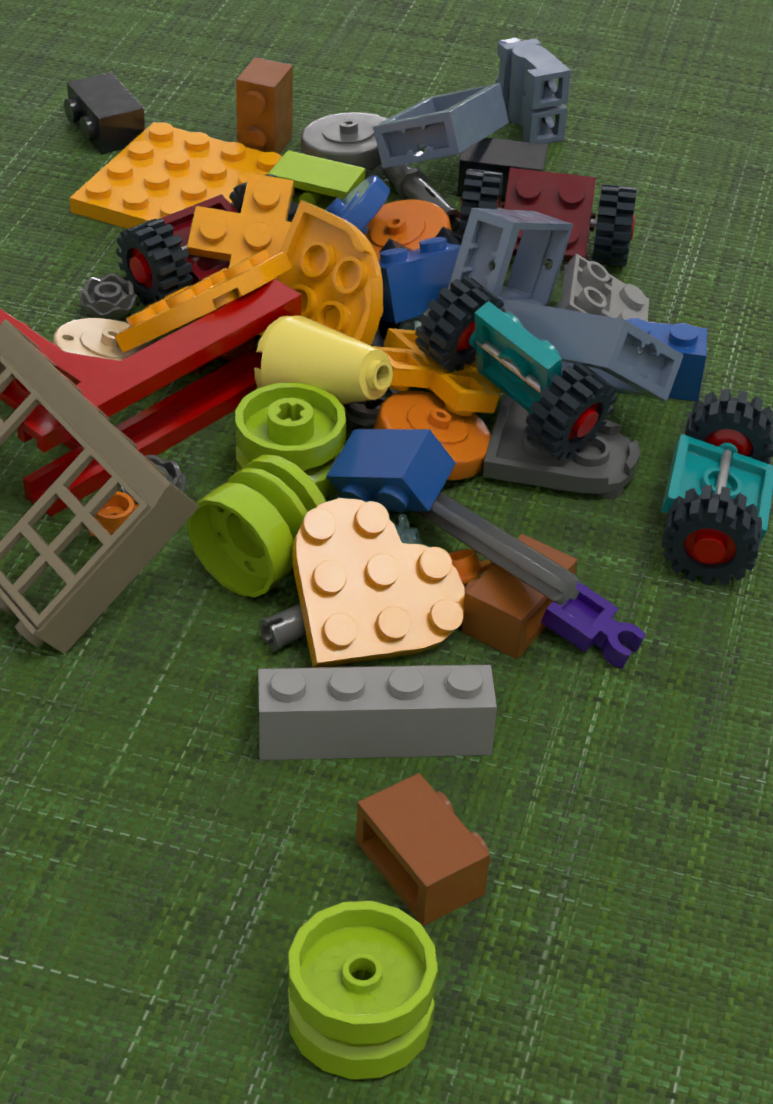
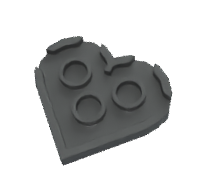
(599, 469)

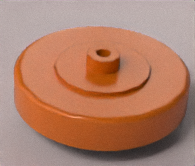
(406, 223)
(461, 436)

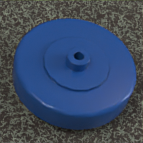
(361, 203)

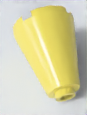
(322, 357)

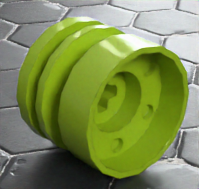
(250, 522)

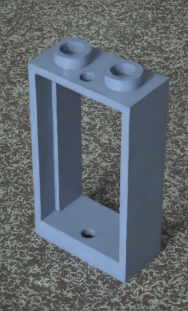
(442, 124)
(492, 237)
(607, 345)

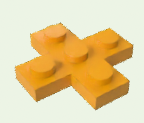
(243, 234)
(461, 390)

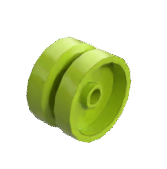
(292, 423)
(361, 989)

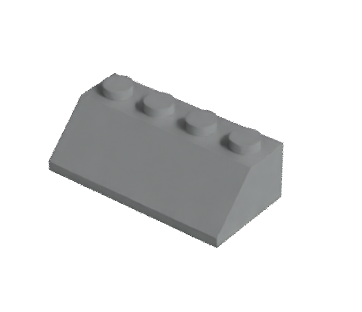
(376, 711)

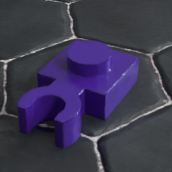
(590, 622)

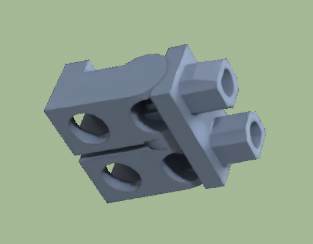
(530, 89)

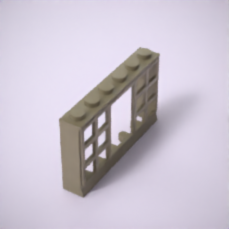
(123, 554)

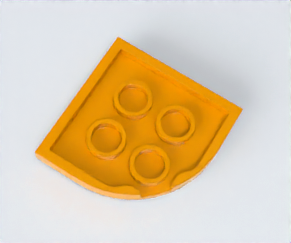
(334, 272)
(201, 298)

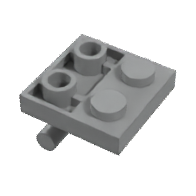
(595, 291)

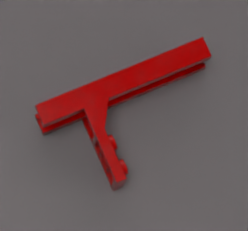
(119, 384)

